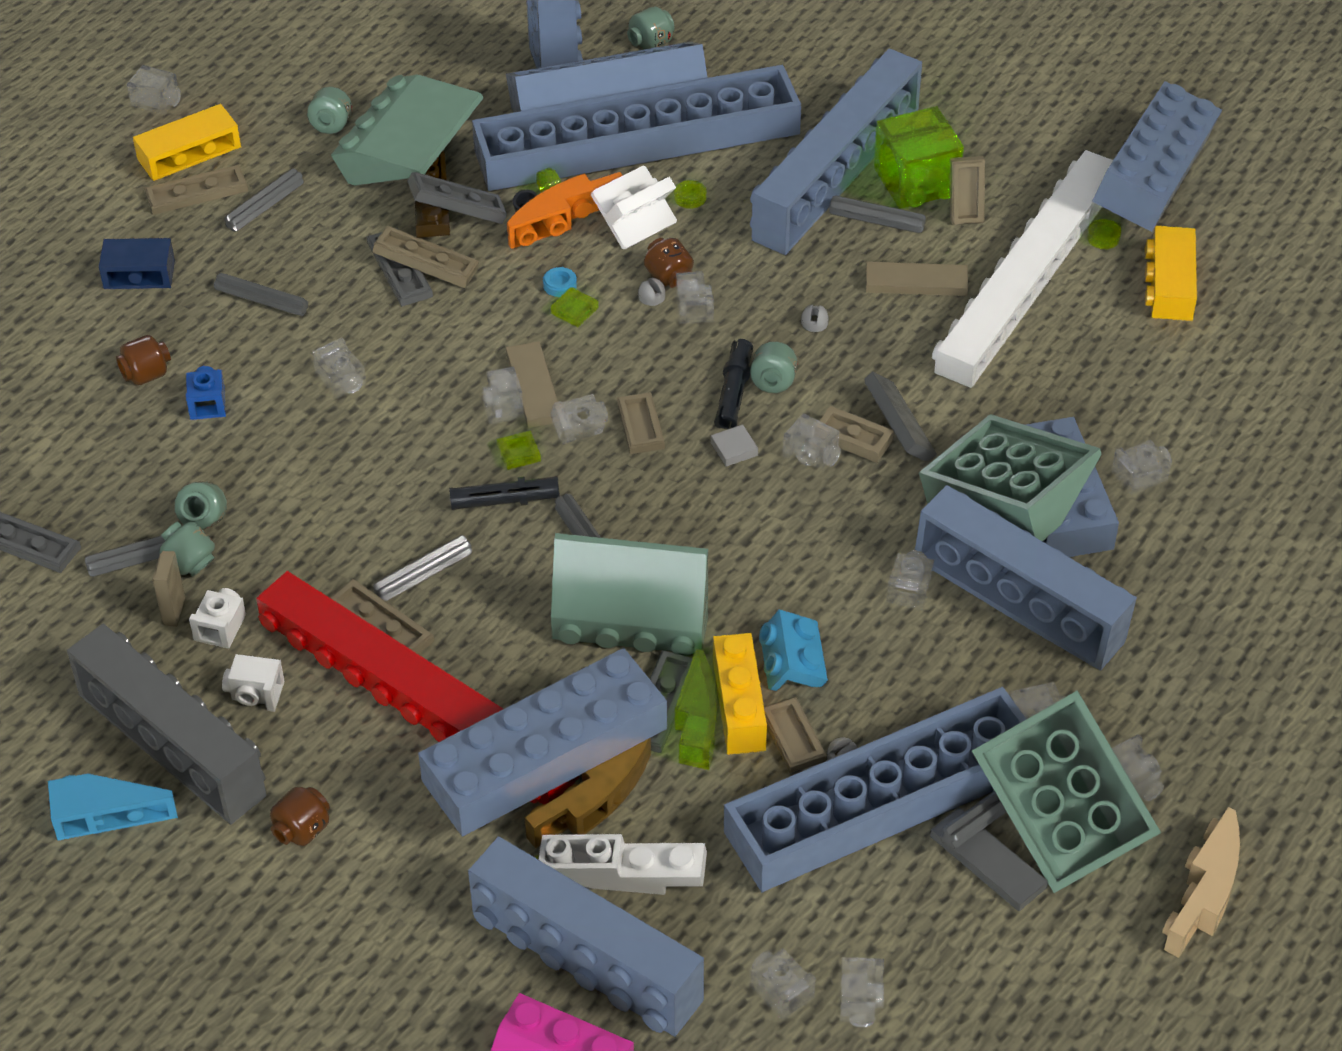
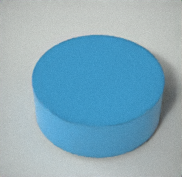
(558, 281)

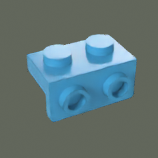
(792, 651)

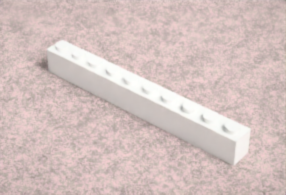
(1022, 274)

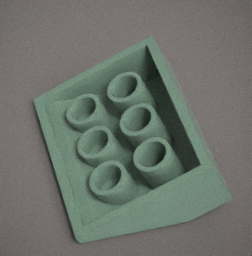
(404, 129)
(1014, 472)
(629, 594)
(1066, 791)

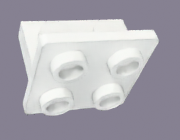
(635, 206)

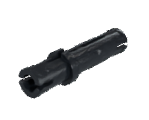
(736, 374)
(547, 489)

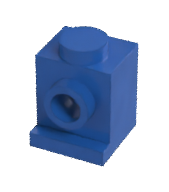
(205, 385)

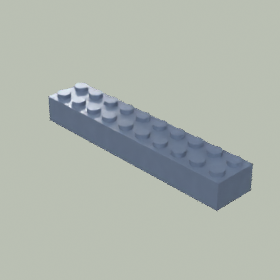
(637, 127)

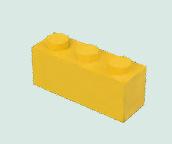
(187, 142)
(1171, 273)
(739, 693)

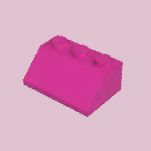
(540, 1027)

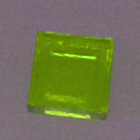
(574, 307)
(518, 450)

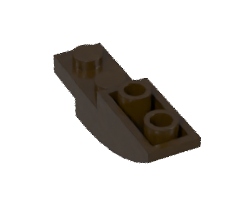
(430, 219)

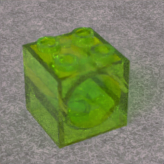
(915, 156)

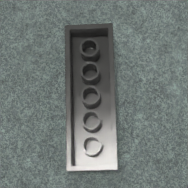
(168, 722)

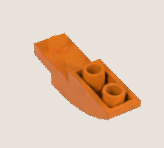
(554, 209)

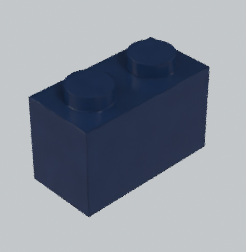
(137, 263)

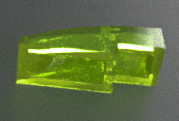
(697, 714)

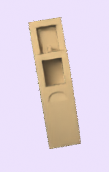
(1209, 883)

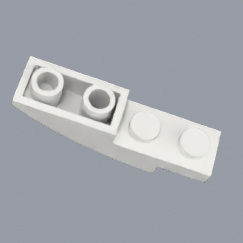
(611, 864)

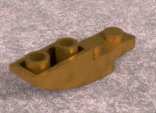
(593, 800)

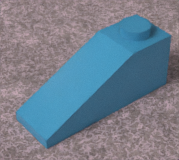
(102, 804)

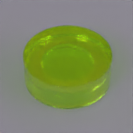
(547, 178)
(690, 194)
(1104, 234)

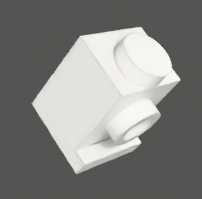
(221, 612)
(254, 681)

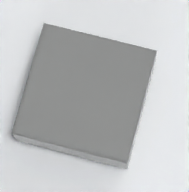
(734, 445)

